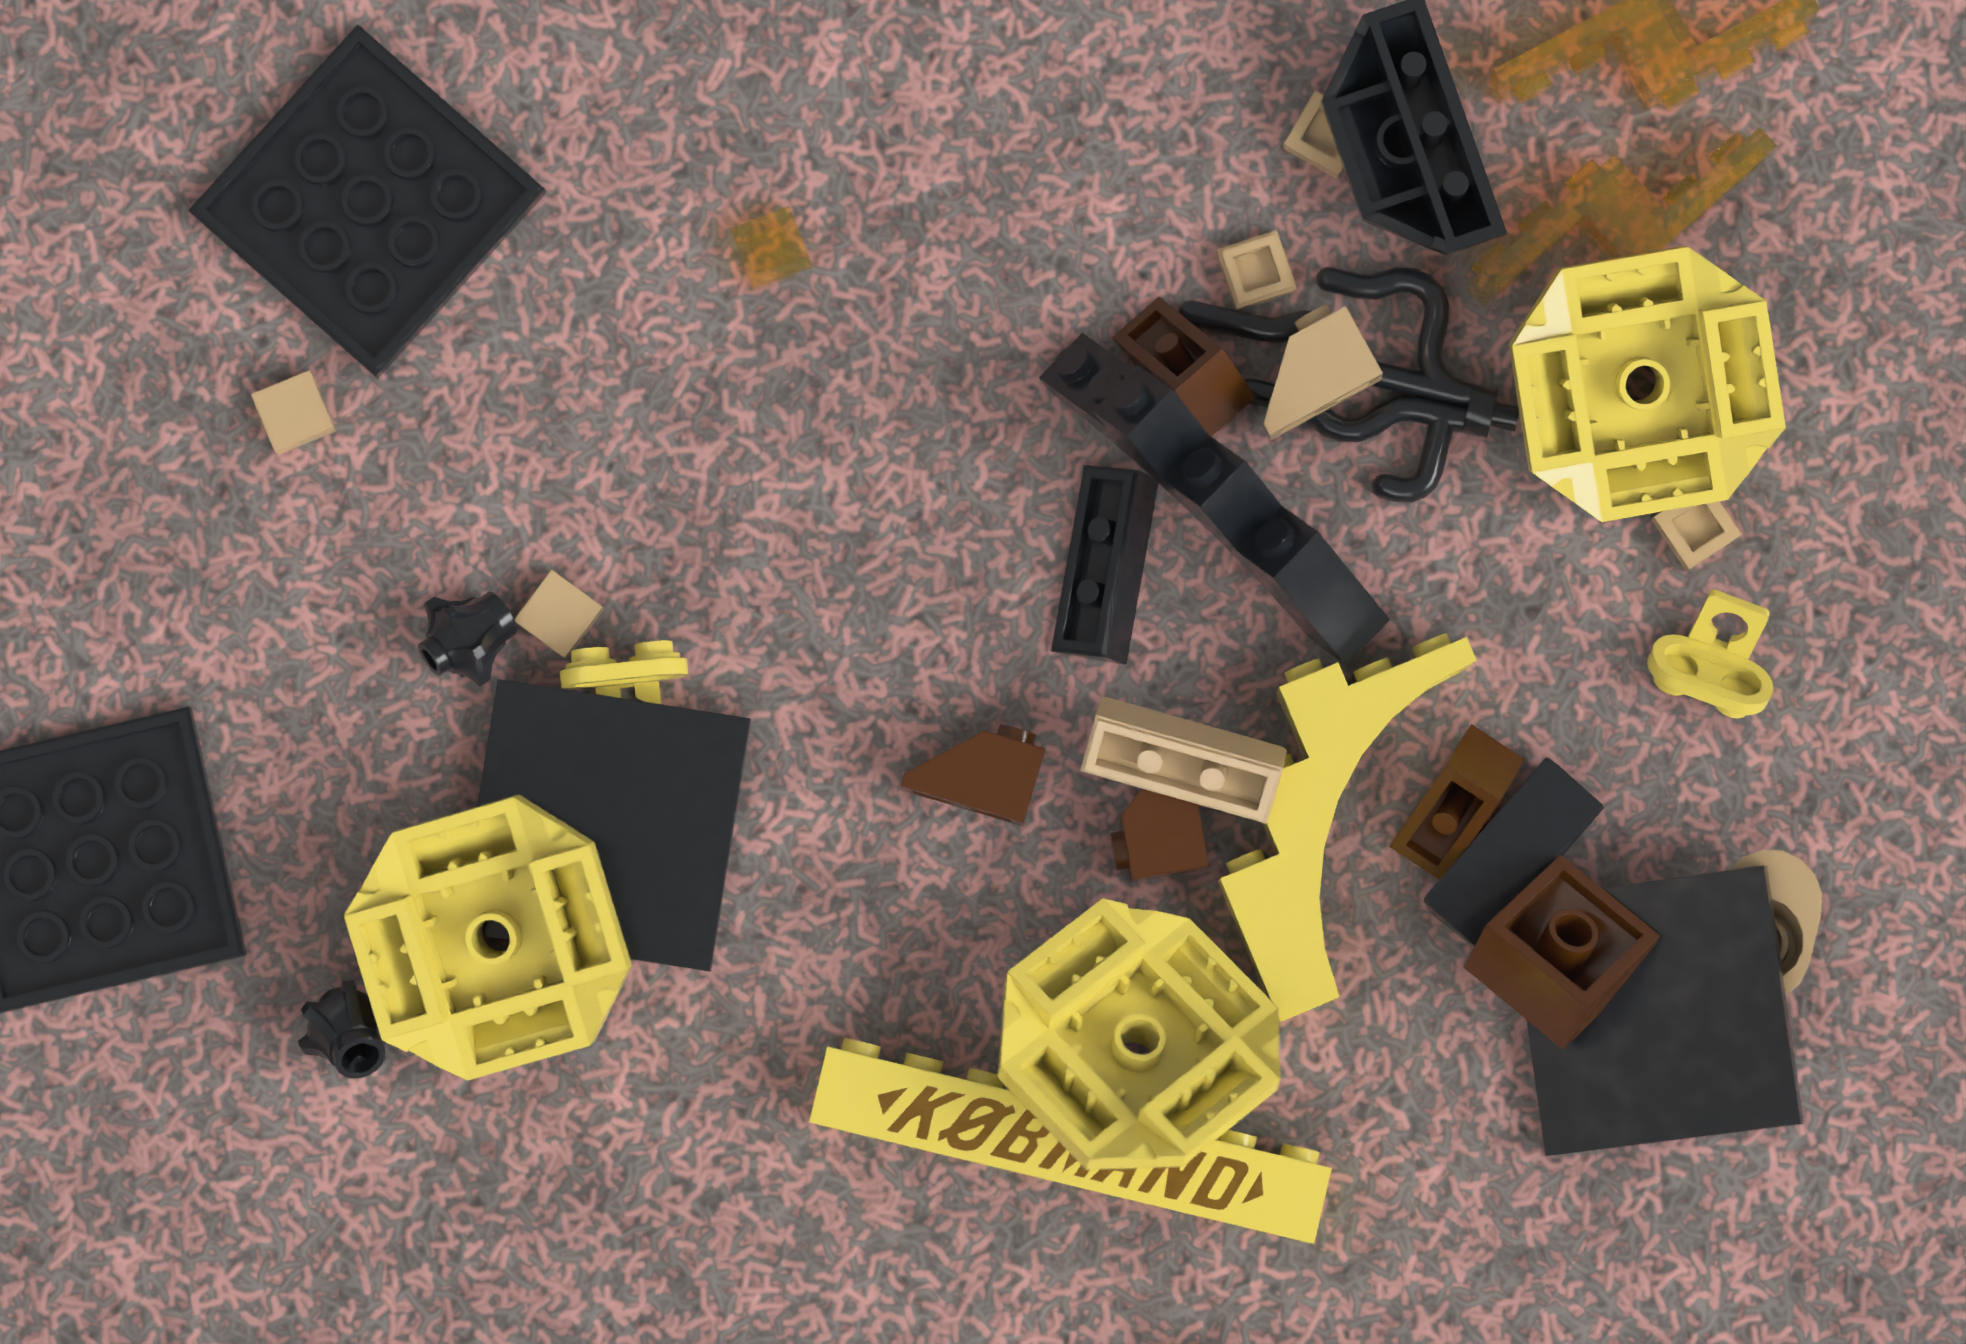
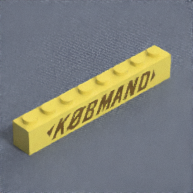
(992, 1127)

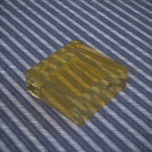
(771, 248)

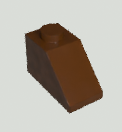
(1187, 363)
(983, 774)
(1457, 802)
(1159, 837)

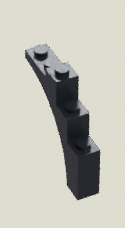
(1220, 492)

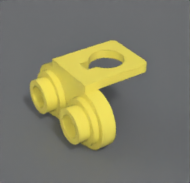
(652, 663)
(1713, 668)

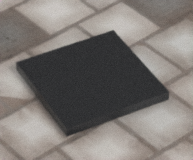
(367, 201)
(642, 784)
(110, 862)
(1690, 1036)

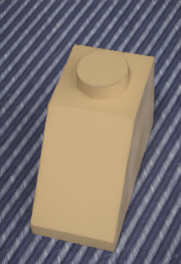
(1319, 369)

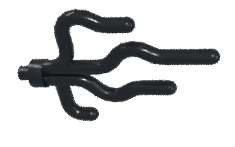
(1441, 399)

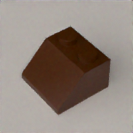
(1560, 951)

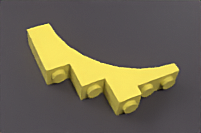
(1333, 724)

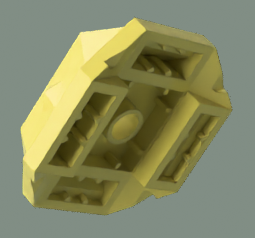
(1711, 397)
(425, 951)
(1149, 982)

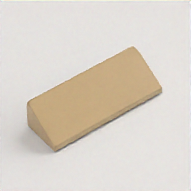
(1184, 759)

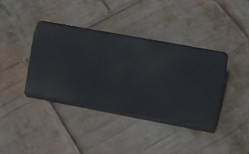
(1105, 564)
(1513, 850)

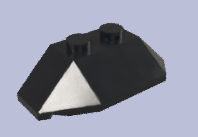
(1409, 135)

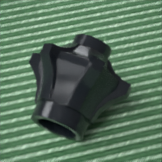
(466, 635)
(344, 1031)

